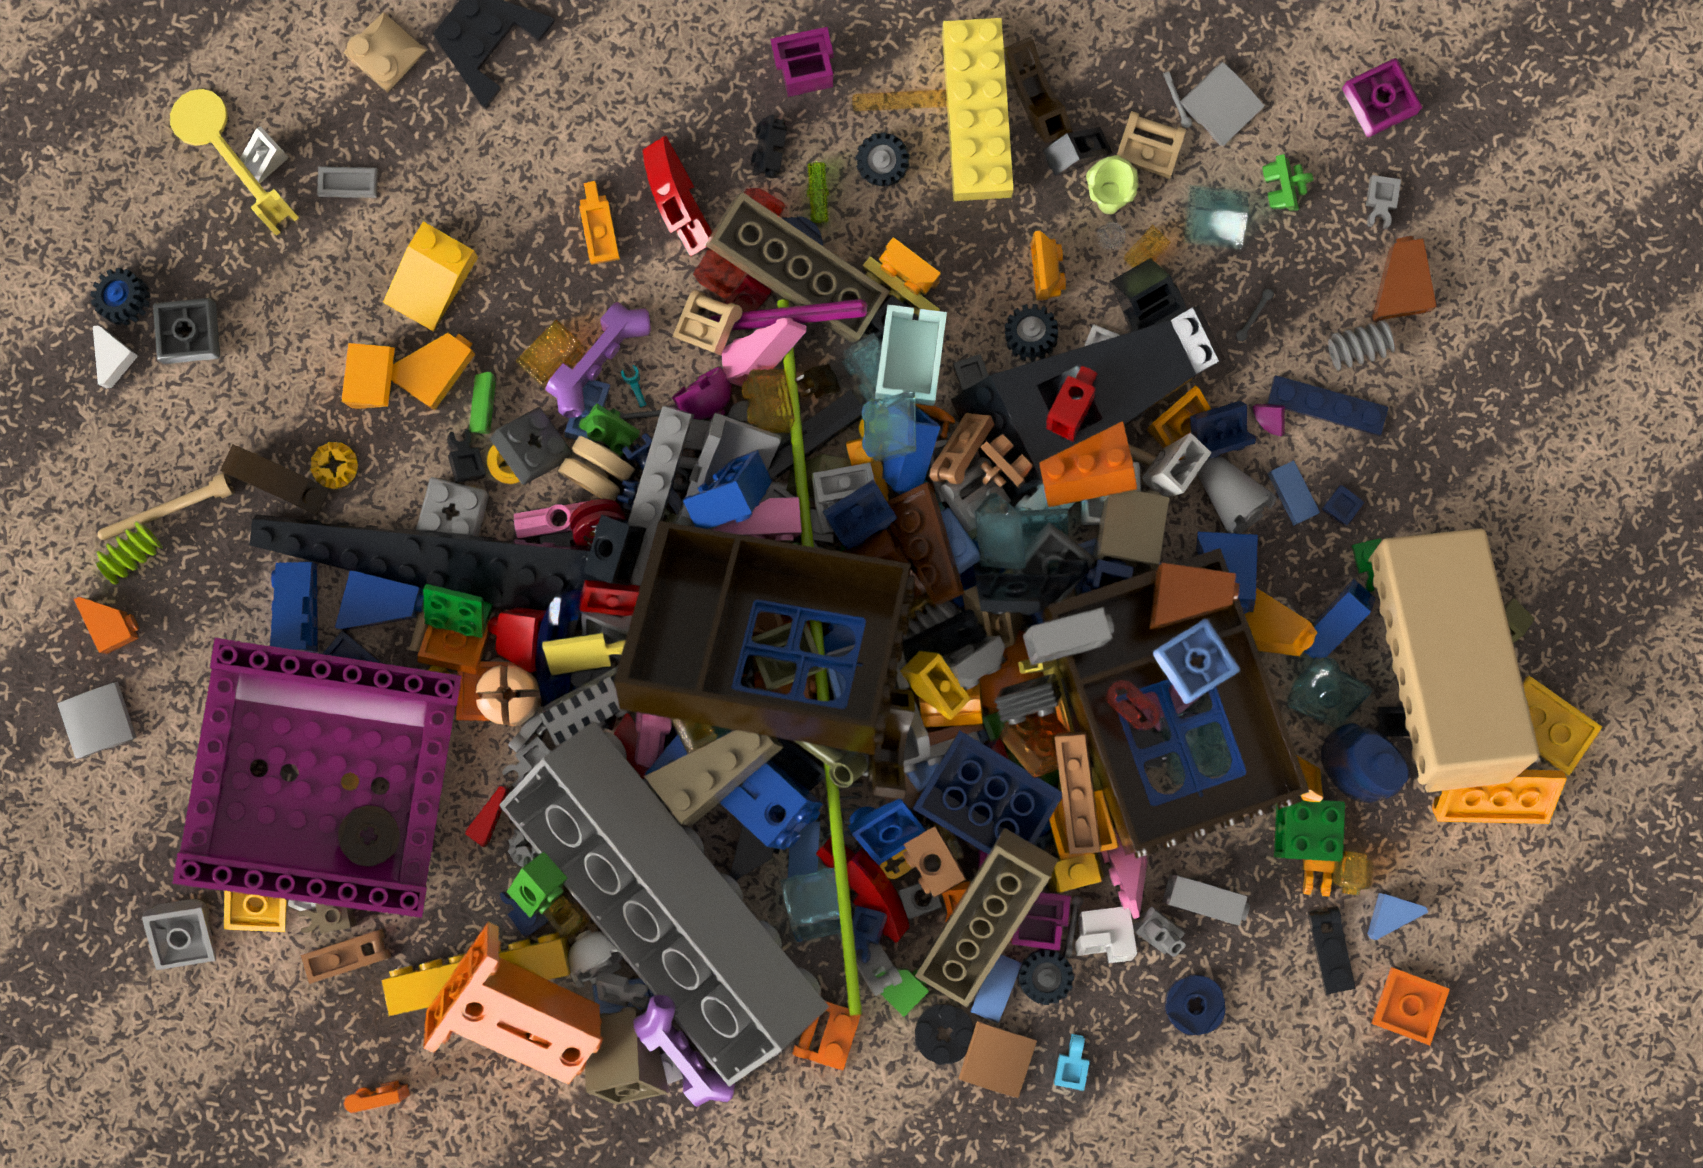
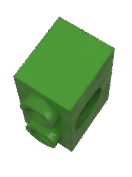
(537, 885)

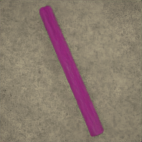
(800, 314)

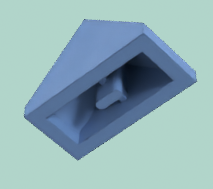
(1392, 914)

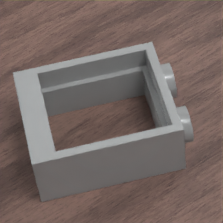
(1068, 636)
(1206, 899)

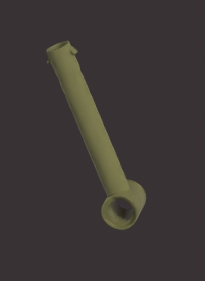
(843, 767)

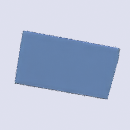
(1293, 493)
(802, 855)

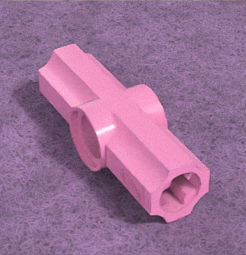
(540, 522)
(650, 738)

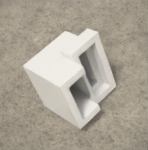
(1108, 932)

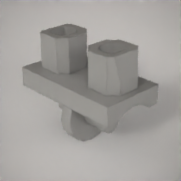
(1160, 932)

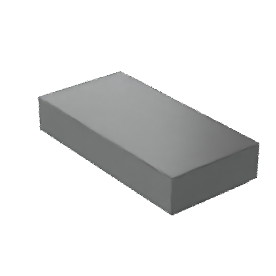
(347, 182)

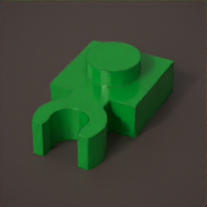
(1362, 553)

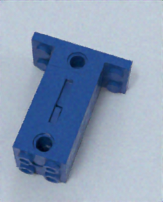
(761, 799)

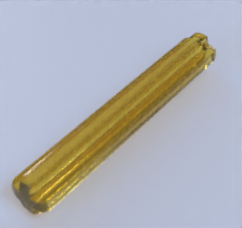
(899, 100)

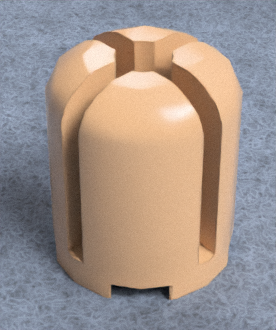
(494, 685)

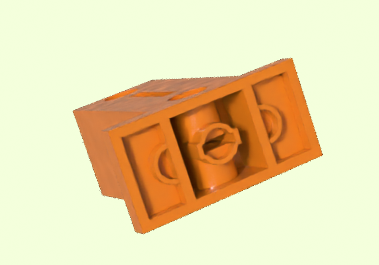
(514, 1013)

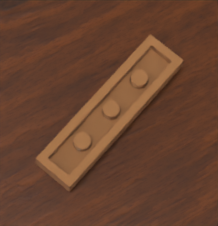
(1078, 792)

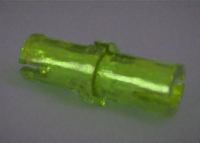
(818, 192)

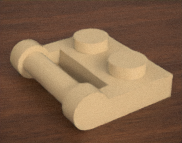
(1148, 153)
(703, 331)

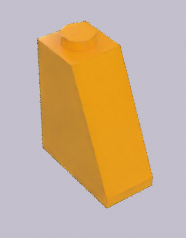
(433, 368)
(1278, 627)

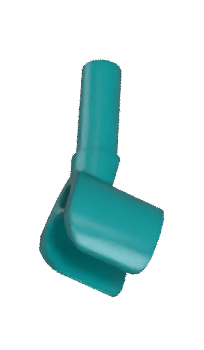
(634, 383)

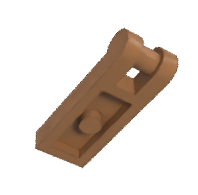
(961, 448)
(344, 956)

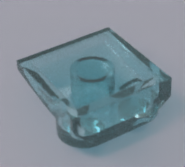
(889, 426)
(1327, 692)

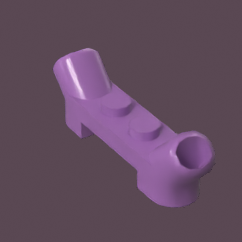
(568, 383)
(656, 1030)

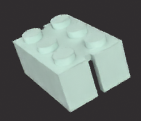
(911, 354)

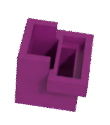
(804, 60)
(1044, 922)

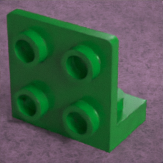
(456, 611)
(1310, 831)

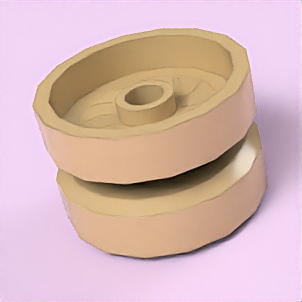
(598, 466)

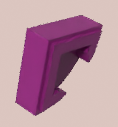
(1271, 418)

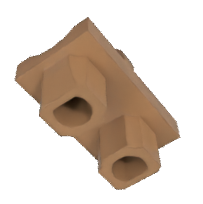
(996, 451)

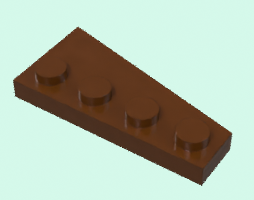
(926, 542)

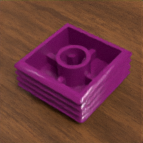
(1386, 80)

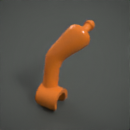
(940, 415)

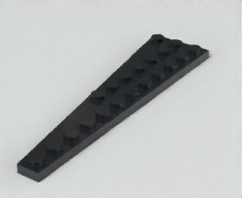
(497, 570)

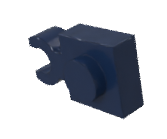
(629, 494)
(521, 920)
(867, 929)

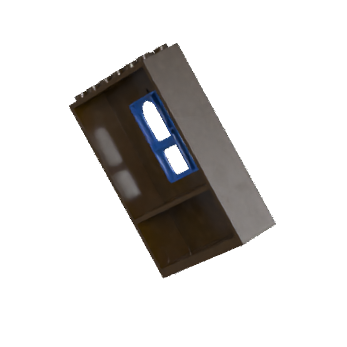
(699, 623)
(1261, 751)

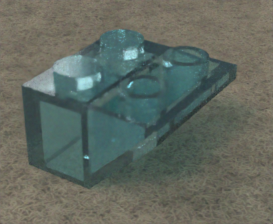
(1206, 746)
(812, 904)

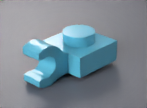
(1071, 1068)

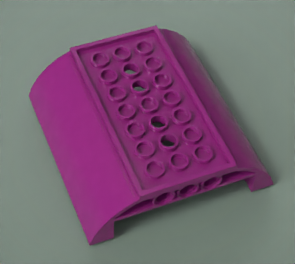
(328, 722)

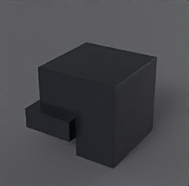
(1147, 295)

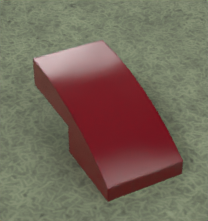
(750, 294)

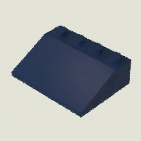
(982, 793)

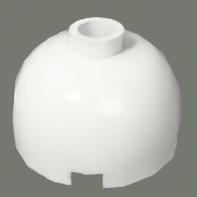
(591, 955)

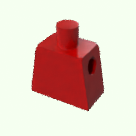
(1067, 413)
(517, 635)

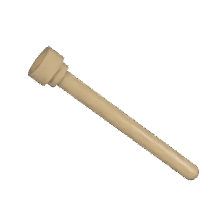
(217, 488)

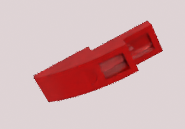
(672, 195)
(872, 886)

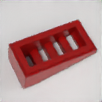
(485, 822)

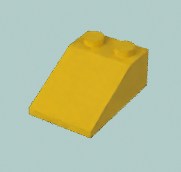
(429, 276)
(254, 912)

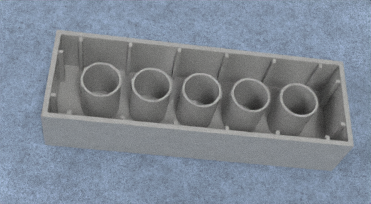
(664, 903)

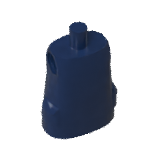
(1363, 763)

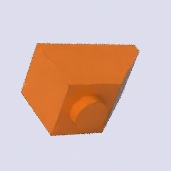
(107, 625)

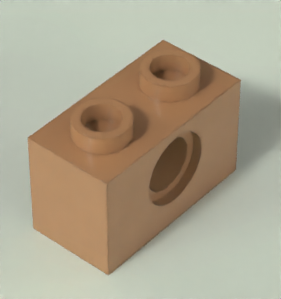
(950, 872)

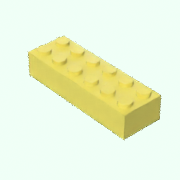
(977, 109)

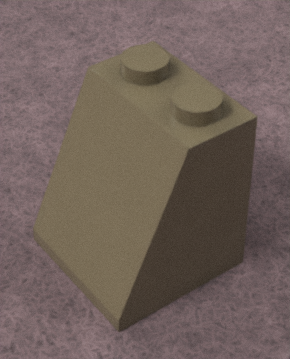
(1132, 529)
(623, 1065)

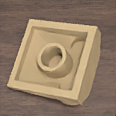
(384, 51)

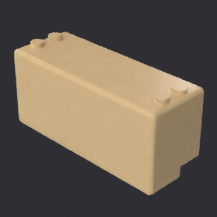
(1454, 659)

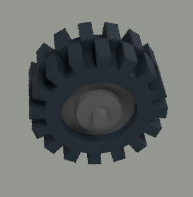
(1046, 976)

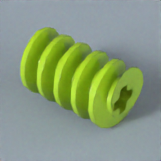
(127, 553)

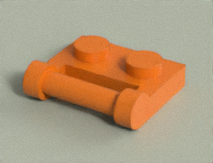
(835, 1039)
(384, 1095)

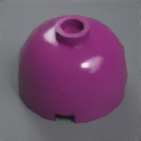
(705, 395)

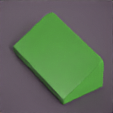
(482, 403)

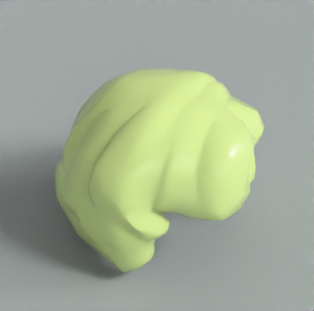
(1112, 183)

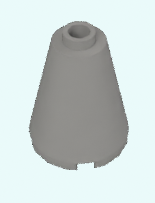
(1234, 494)

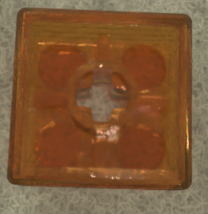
(1034, 742)

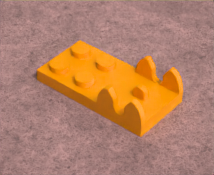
(1525, 799)

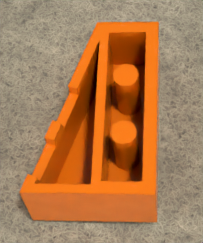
(1090, 469)

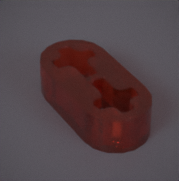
(1138, 699)

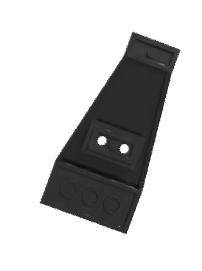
(1131, 378)

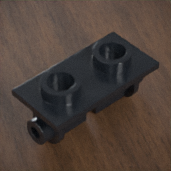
(769, 135)

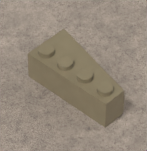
(711, 773)

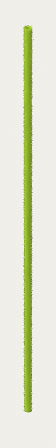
(823, 695)

